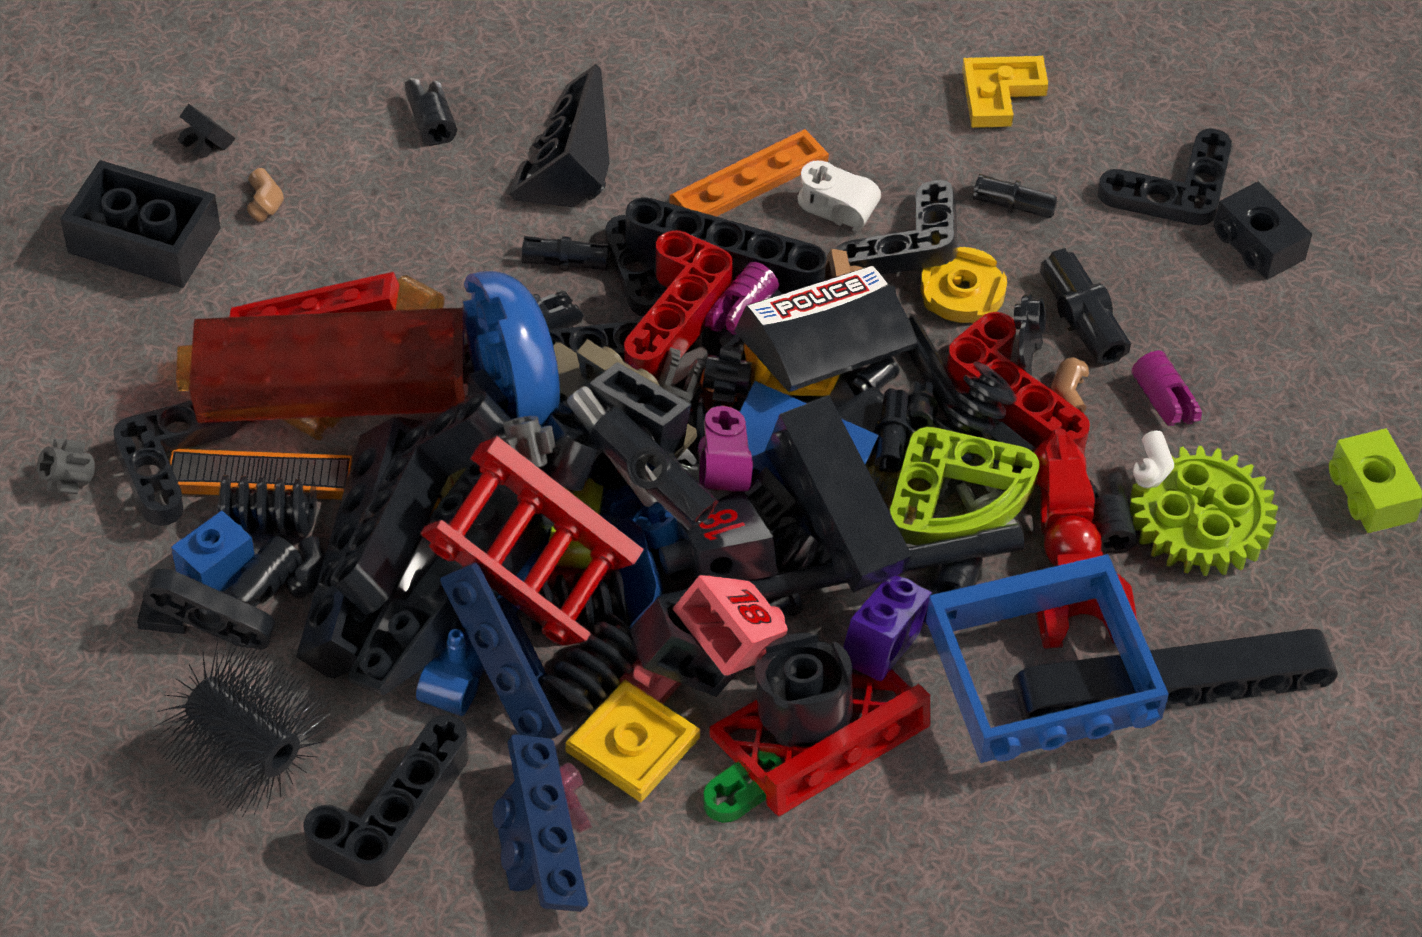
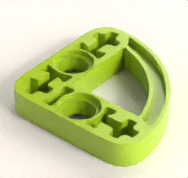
(947, 462)

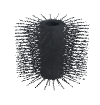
(242, 726)

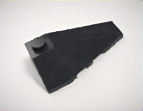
(572, 148)

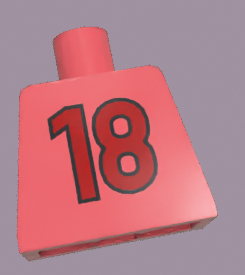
(730, 621)

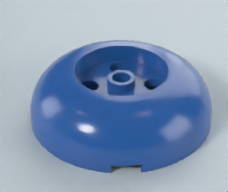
(512, 343)

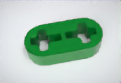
(731, 780)

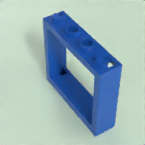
(1031, 594)

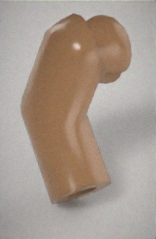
(267, 196)
(1067, 378)

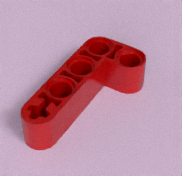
(695, 280)
(1036, 407)

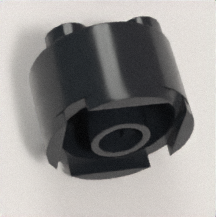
(804, 689)

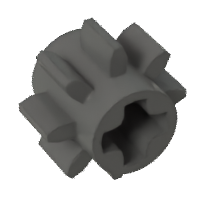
(529, 438)
(65, 466)

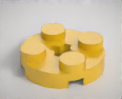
(961, 305)

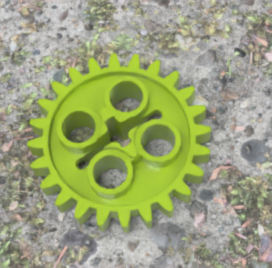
(1205, 513)

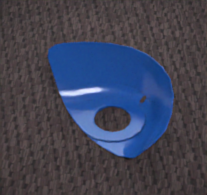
(641, 580)

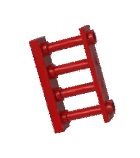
(572, 521)

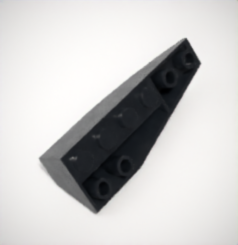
(418, 612)

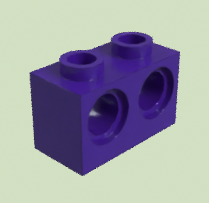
(886, 626)

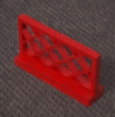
(835, 757)

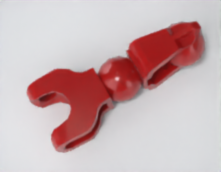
(1068, 527)

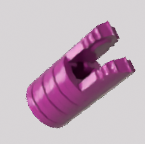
(750, 286)
(1166, 389)

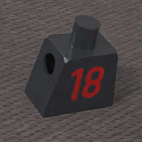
(726, 545)

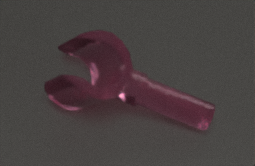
(572, 781)

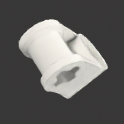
(840, 196)

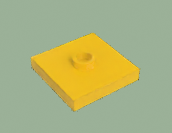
(632, 740)

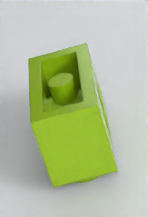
(1376, 481)

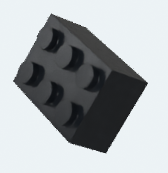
(141, 223)

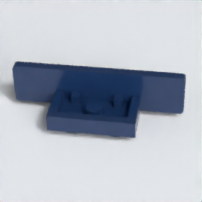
(502, 651)
(538, 828)

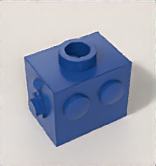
(214, 552)

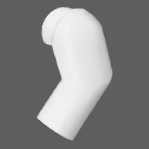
(1158, 463)

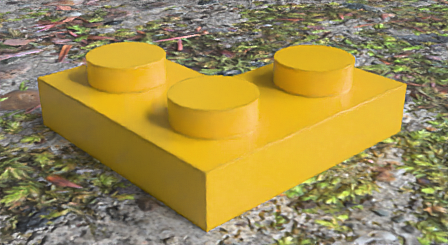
(994, 80)

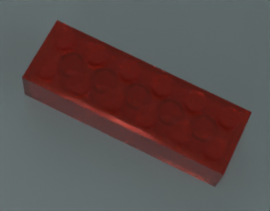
(328, 364)

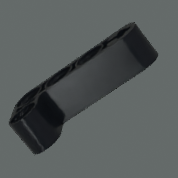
(397, 798)

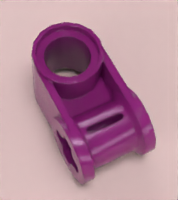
(724, 451)

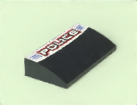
(827, 328)

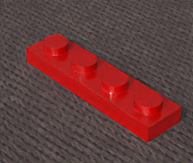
(359, 295)

